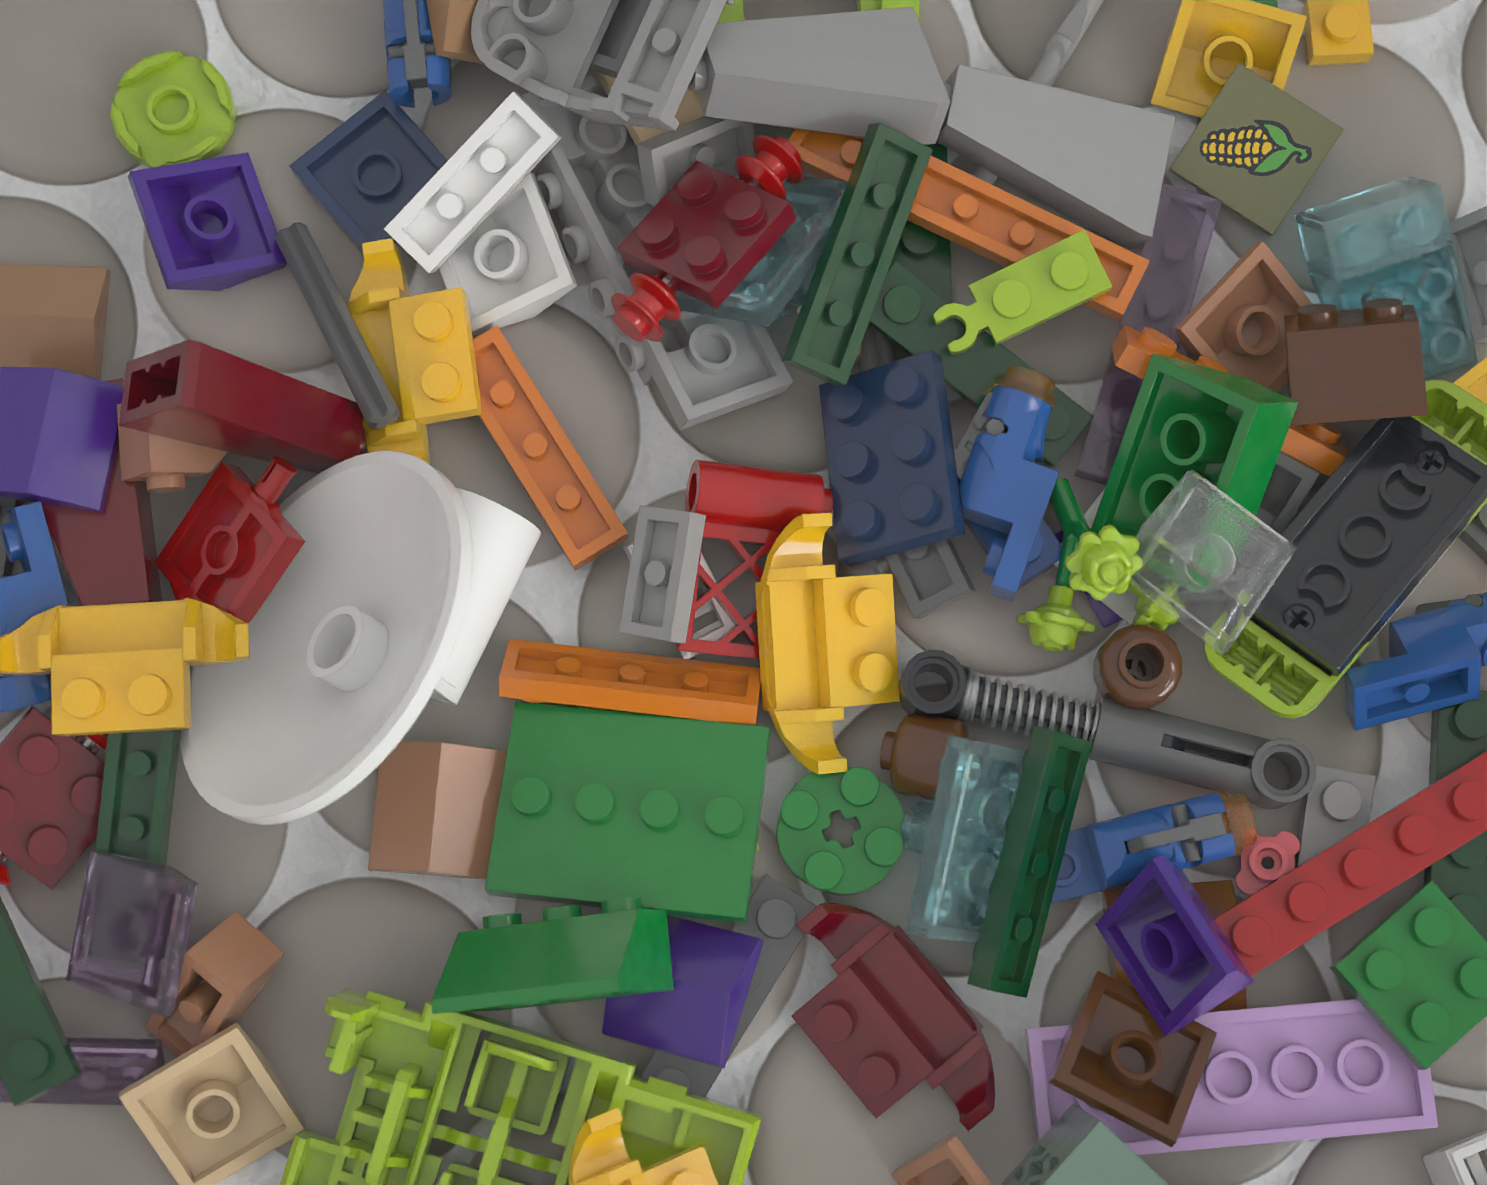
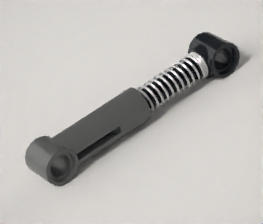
(1119, 734)

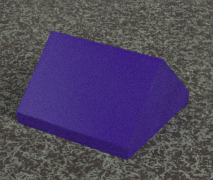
(1171, 946)

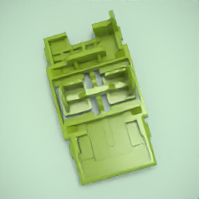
(420, 1063)

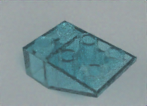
(1397, 247)

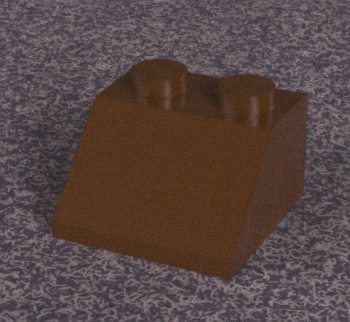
(1355, 362)

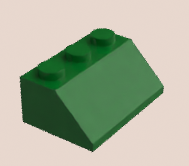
(1195, 422)
(557, 959)

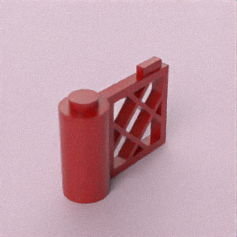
(749, 508)

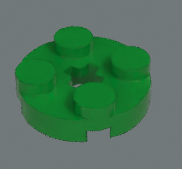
(826, 864)

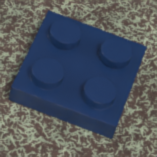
(369, 169)

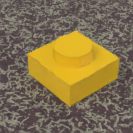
(1338, 32)

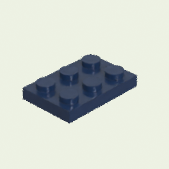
(891, 459)

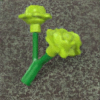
(1098, 566)

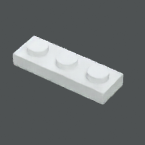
(473, 182)

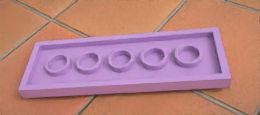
(1271, 1080)

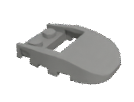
(553, 43)

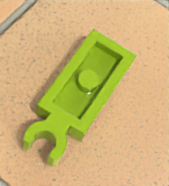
(1029, 292)

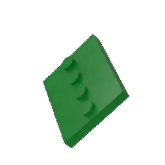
(629, 810)

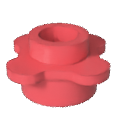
(1282, 852)

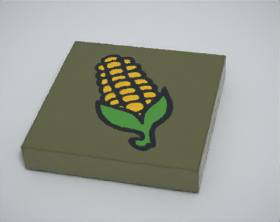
(1256, 149)

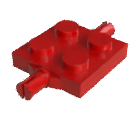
(233, 541)

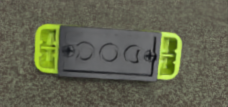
(1362, 551)

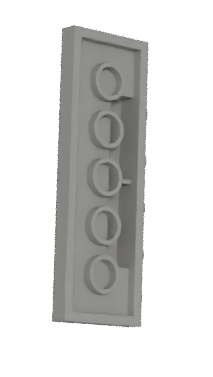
(597, 189)

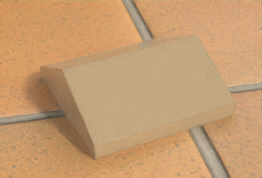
(213, 1109)

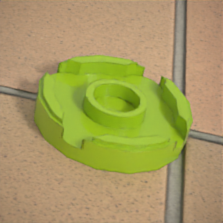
(173, 110)

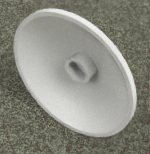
(354, 637)

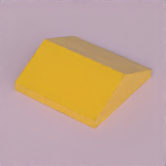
(1210, 43)

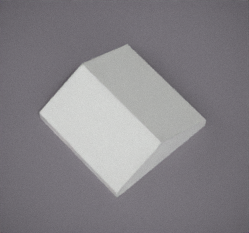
(511, 262)

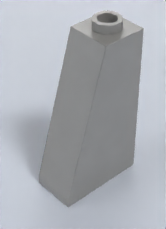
(825, 74)
(1063, 147)

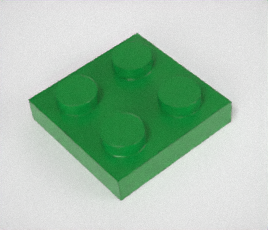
(1420, 975)

